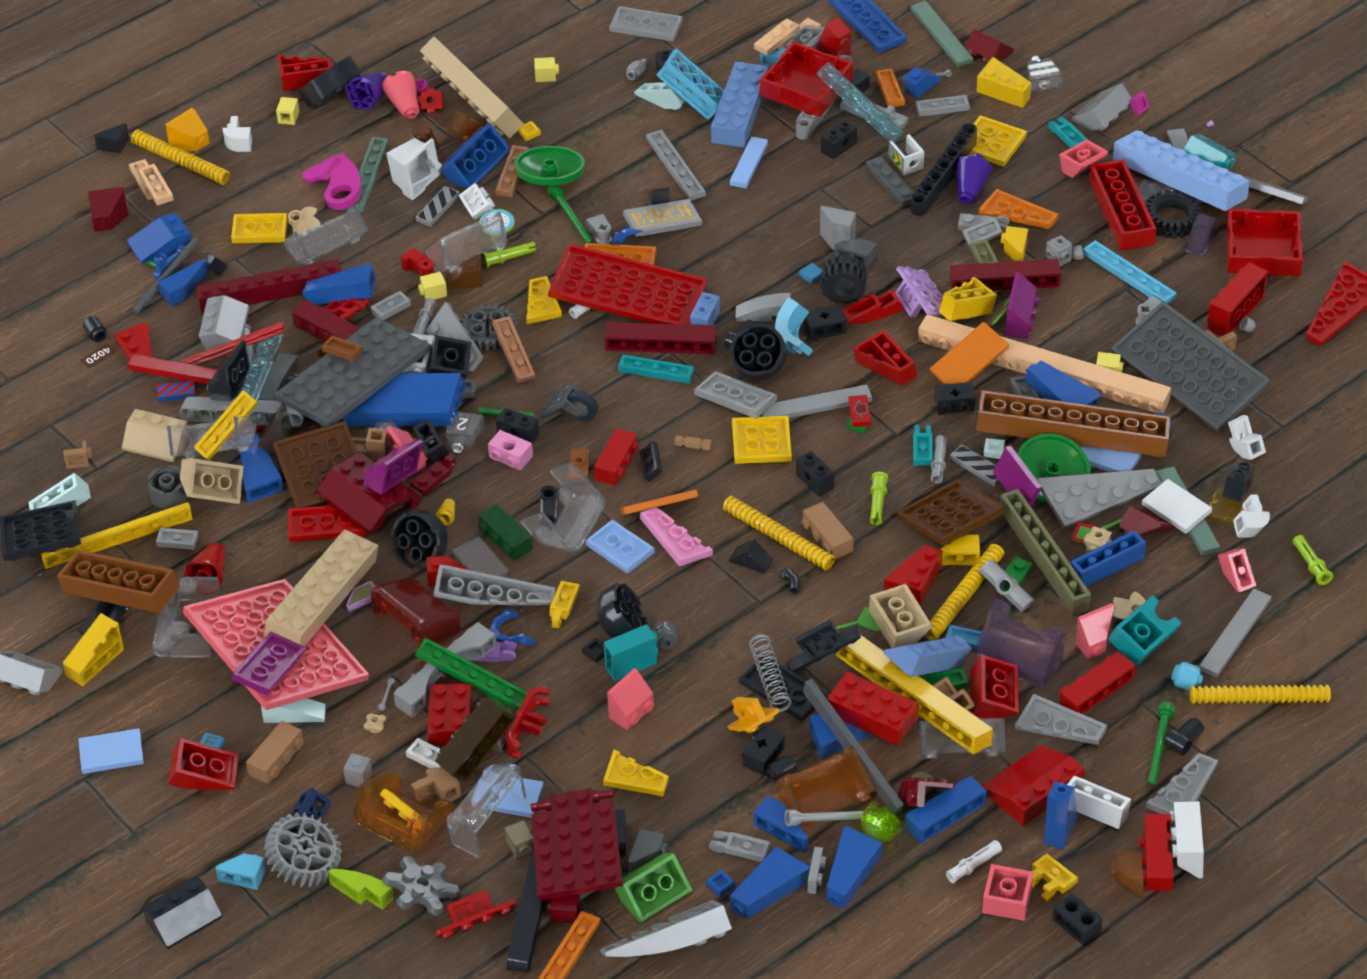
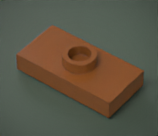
(342, 348)
(581, 458)

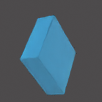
(811, 273)

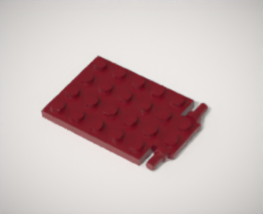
(576, 844)

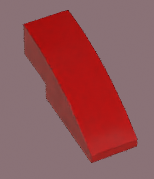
(873, 308)

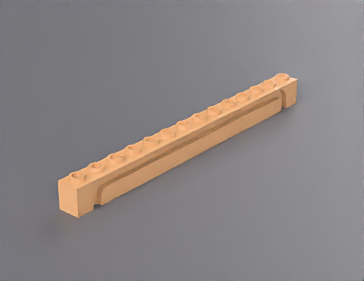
(1019, 356)

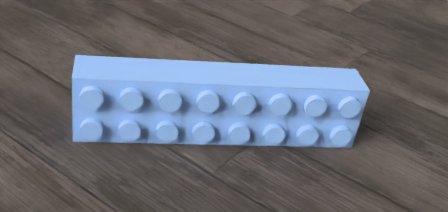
(1181, 170)

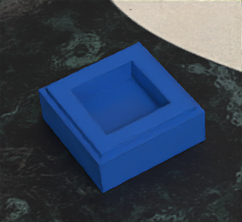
(720, 883)

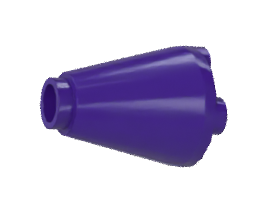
(365, 90)
(971, 176)

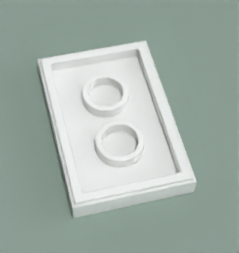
(1176, 506)

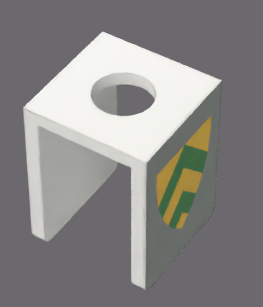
(902, 162)

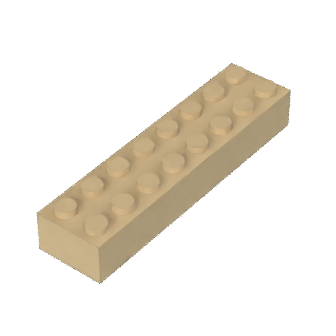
(471, 88)
(322, 588)

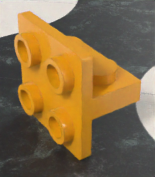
(750, 714)

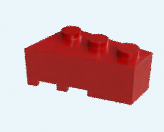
(835, 39)
(299, 72)

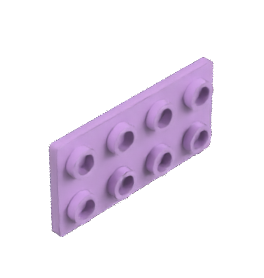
(918, 292)

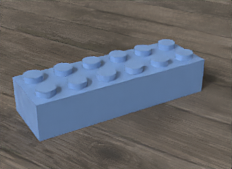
(738, 105)

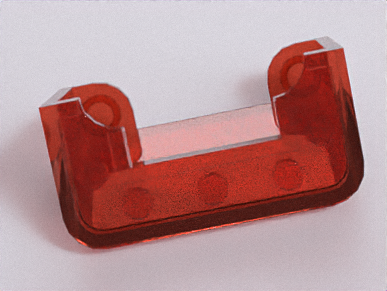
(415, 609)

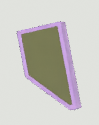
(360, 596)

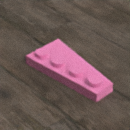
(674, 538)

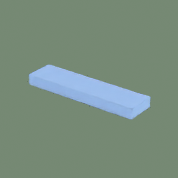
(748, 162)

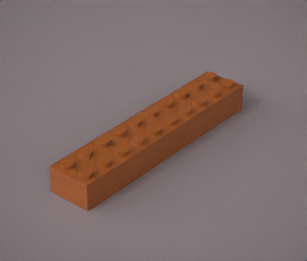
(1079, 422)

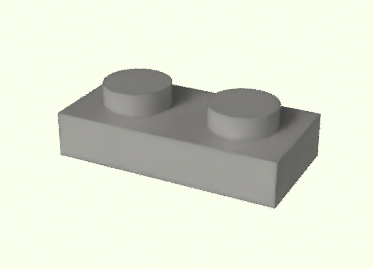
(986, 230)
(390, 305)
(177, 538)
(815, 877)

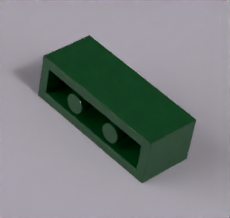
(505, 532)

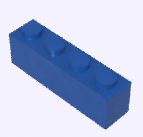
(1109, 558)
(945, 809)

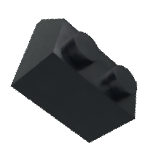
(449, 356)

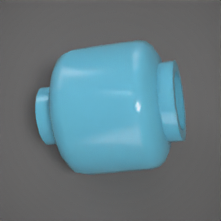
(1186, 675)

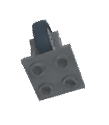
(578, 403)

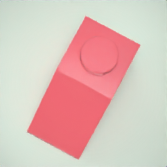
(1237, 569)

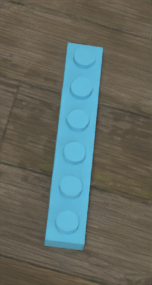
(1128, 272)

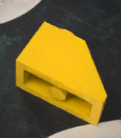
(1015, 242)
(962, 551)

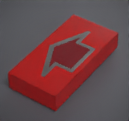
(859, 411)

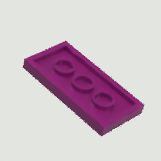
(268, 663)

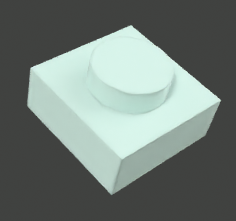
(994, 448)

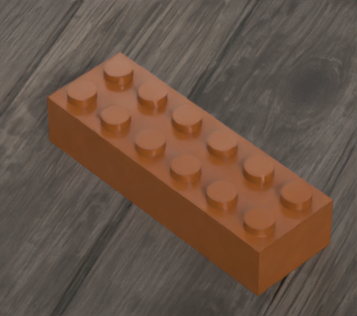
(118, 581)

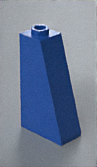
(343, 285)
(1058, 386)
(259, 473)
(826, 741)
(1060, 815)
(852, 864)
(768, 883)

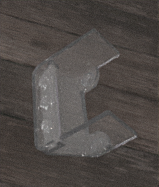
(326, 237)
(467, 243)
(184, 438)
(581, 511)
(173, 636)
(935, 742)
(481, 802)

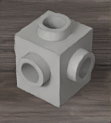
(1059, 249)

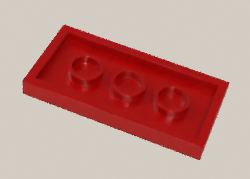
(319, 523)

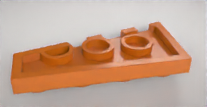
(1017, 210)

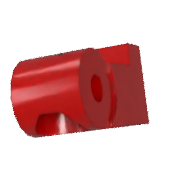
(417, 262)

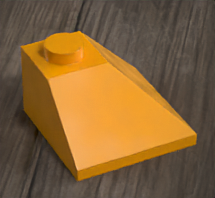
(187, 131)

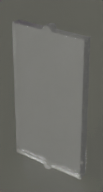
(480, 558)

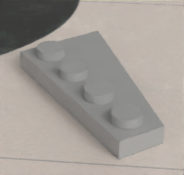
(448, 325)
(1058, 721)

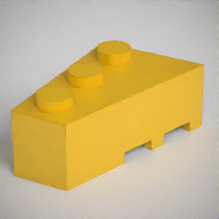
(1003, 84)
(967, 301)
(94, 650)

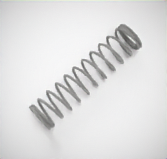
(763, 647)

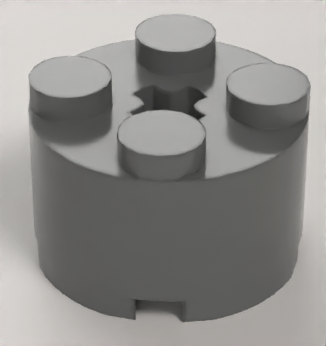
(166, 487)

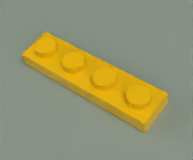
(225, 426)

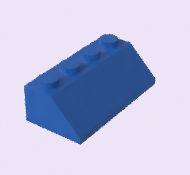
(475, 157)

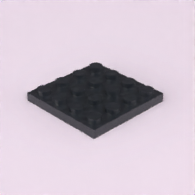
(40, 531)

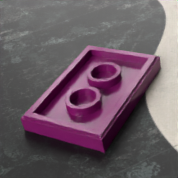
(1015, 475)

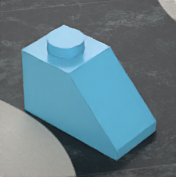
(242, 871)

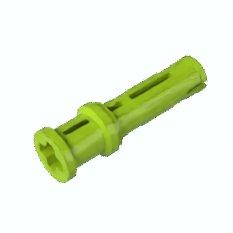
(502, 255)
(878, 493)
(1316, 565)

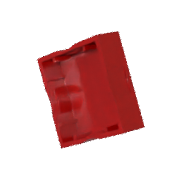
(795, 80)
(1265, 240)

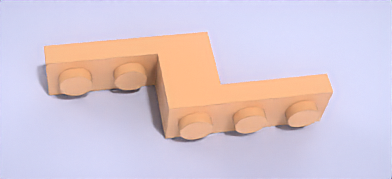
(781, 34)
(151, 182)

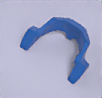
(620, 236)
(498, 621)

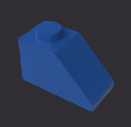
(919, 81)

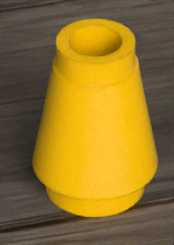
(447, 512)

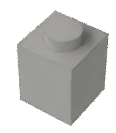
(357, 770)

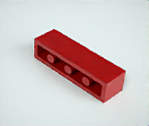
(1097, 683)

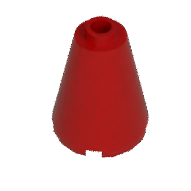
(208, 563)

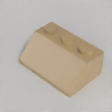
(148, 434)
(211, 480)
(899, 616)

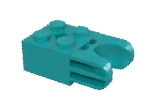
(1142, 632)

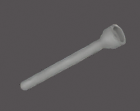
(795, 817)

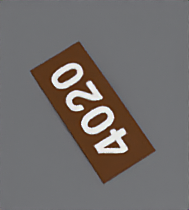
(98, 355)

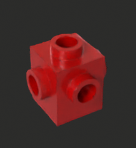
(438, 100)

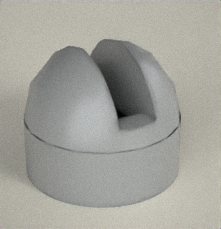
(1077, 253)
(1247, 324)

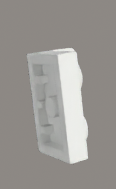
(476, 201)

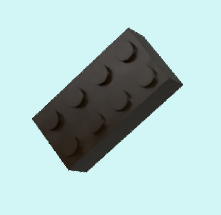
(475, 738)

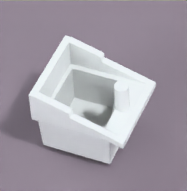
(414, 166)

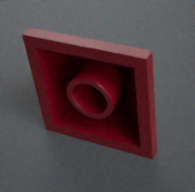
(107, 207)
(1143, 522)

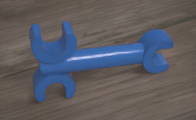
(165, 261)

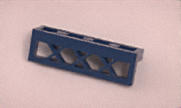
(306, 803)

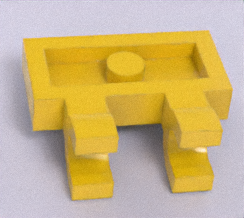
(1055, 874)

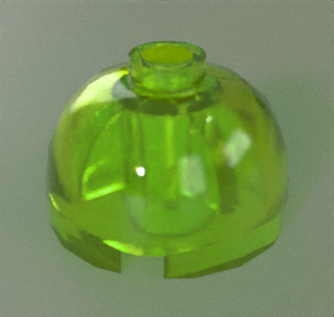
(879, 823)

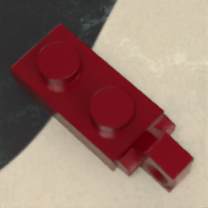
(434, 475)

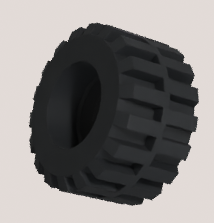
(834, 275)

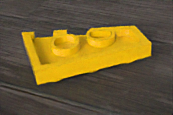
(540, 306)
(631, 776)

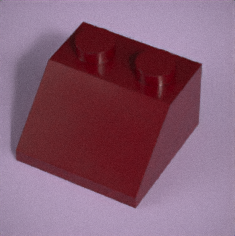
(987, 47)

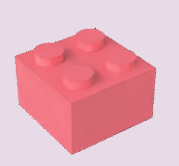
(1007, 892)

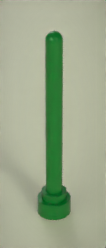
(556, 193)
(1165, 712)

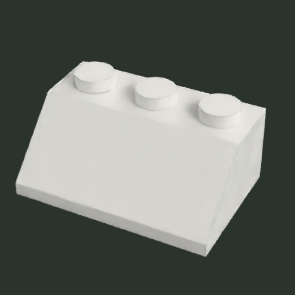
(1188, 837)

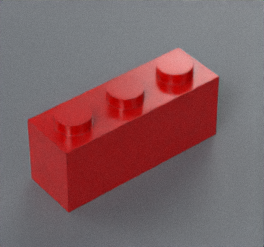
(616, 457)

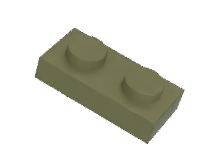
(982, 252)

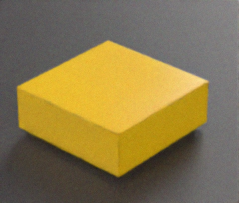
(529, 131)

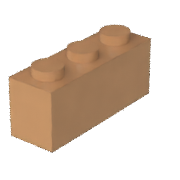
(827, 530)
(275, 752)

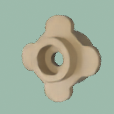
(374, 723)

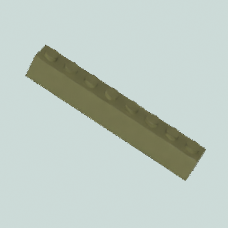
(1045, 553)

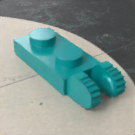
(1066, 132)
(922, 446)

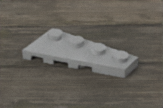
(1185, 786)

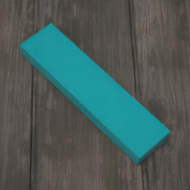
(656, 369)

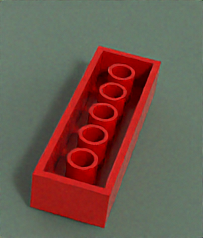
(1122, 204)

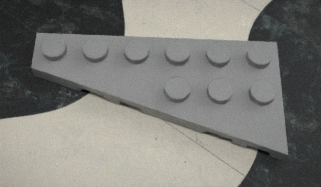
(1088, 495)

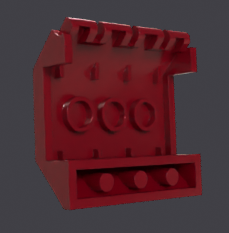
(364, 506)

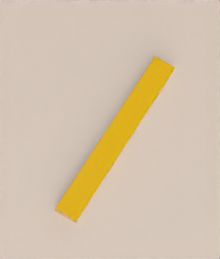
(121, 534)

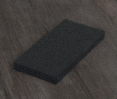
(800, 705)

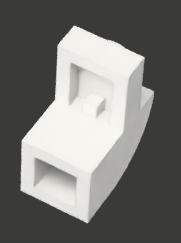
(236, 137)
(1243, 440)
(1252, 519)

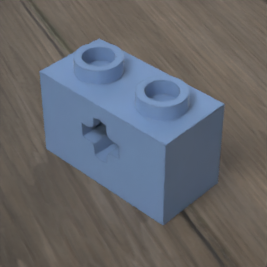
(705, 310)

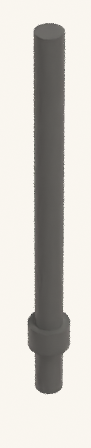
(145, 299)

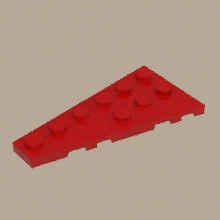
(1341, 305)

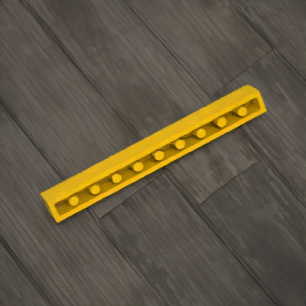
(933, 704)

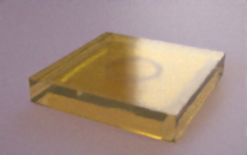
(1225, 509)

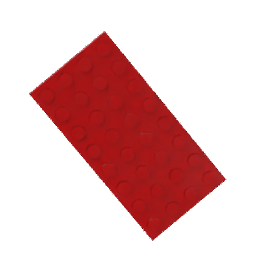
(626, 287)

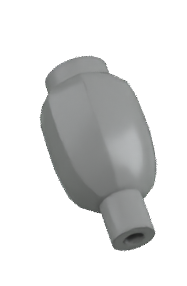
(636, 69)

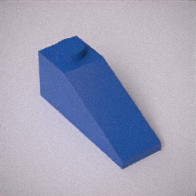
(183, 283)
(771, 819)

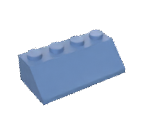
(930, 656)

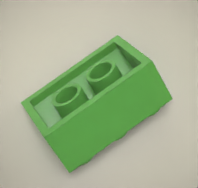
(653, 886)

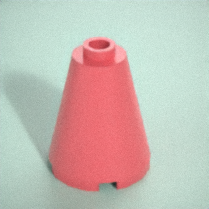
(402, 93)

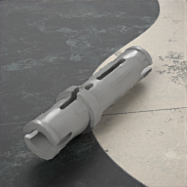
(425, 316)
(938, 464)

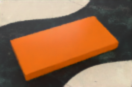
(639, 253)
(970, 356)

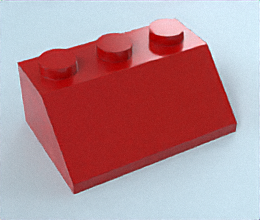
(994, 688)

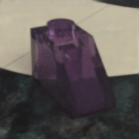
(1201, 234)

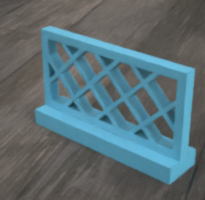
(684, 86)

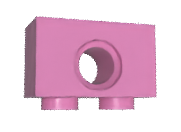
(510, 450)

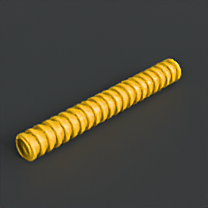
(180, 157)
(778, 532)
(962, 593)
(1263, 694)

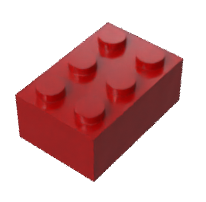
(447, 710)

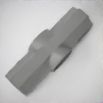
(998, 576)

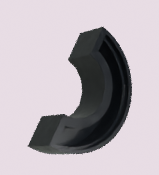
(330, 81)

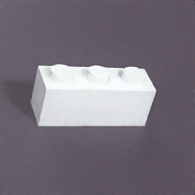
(1100, 802)

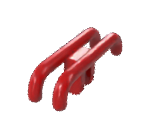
(526, 720)

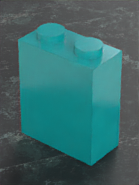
(1210, 151)
(630, 651)

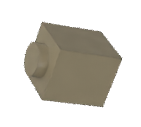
(519, 839)

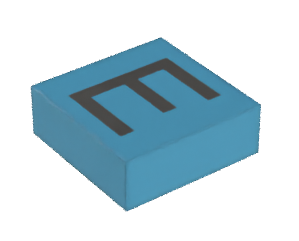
(212, 740)

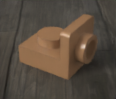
(78, 457)

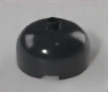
(758, 351)
(422, 533)
(619, 610)

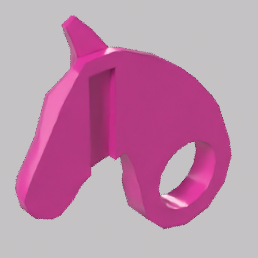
(342, 177)

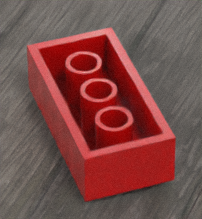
(1237, 299)
(873, 708)

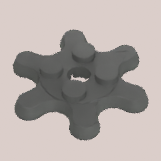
(416, 893)

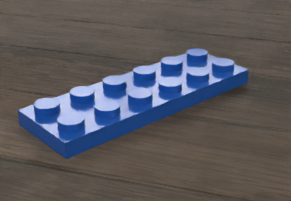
(870, 23)

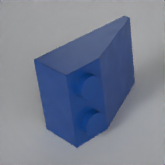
(159, 237)

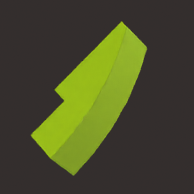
(361, 887)

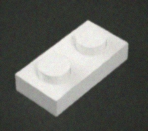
(423, 753)

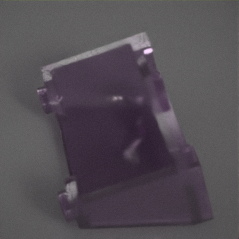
(1011, 642)

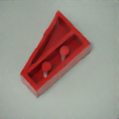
(886, 358)
(917, 572)
(1157, 852)

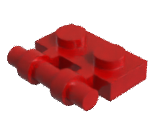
(347, 308)

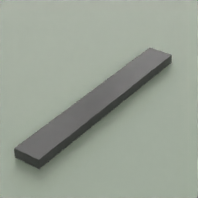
(847, 739)

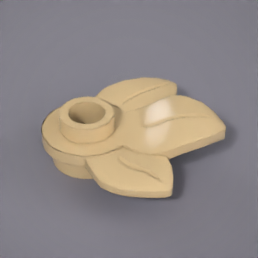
(305, 219)
(1125, 607)

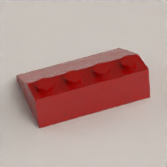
(1025, 785)

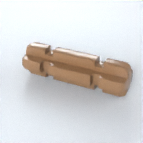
(692, 442)

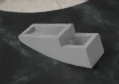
(761, 308)

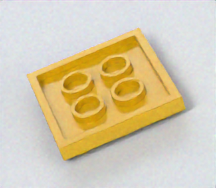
(996, 140)
(761, 439)

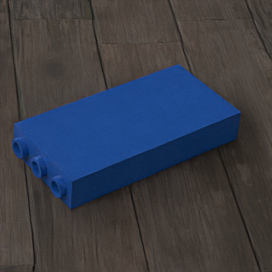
(411, 400)

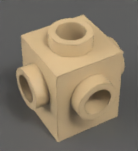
(1096, 538)

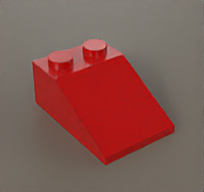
(202, 767)

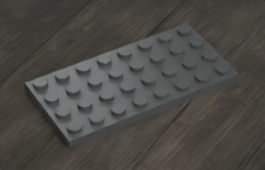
(1196, 366)
(338, 385)

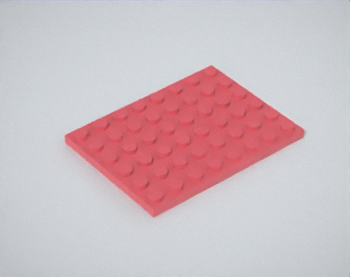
(236, 626)

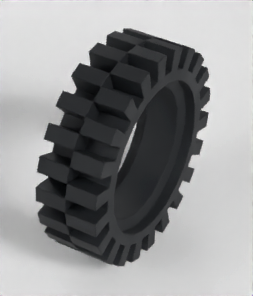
(1175, 200)

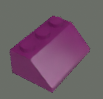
(1021, 307)
(393, 467)

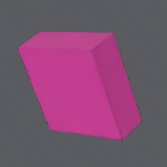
(1139, 103)

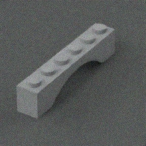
(472, 645)

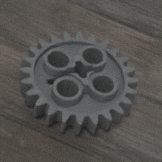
(476, 325)

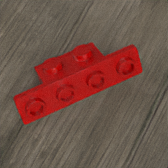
(471, 910)

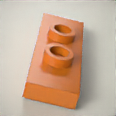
(890, 87)

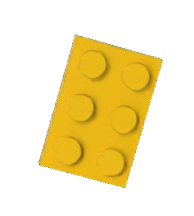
(259, 228)

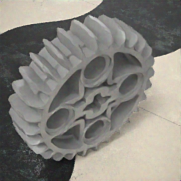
(302, 849)

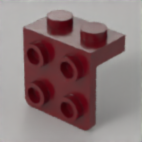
(913, 791)

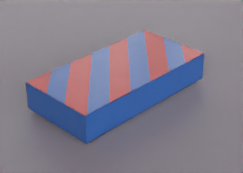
(175, 390)

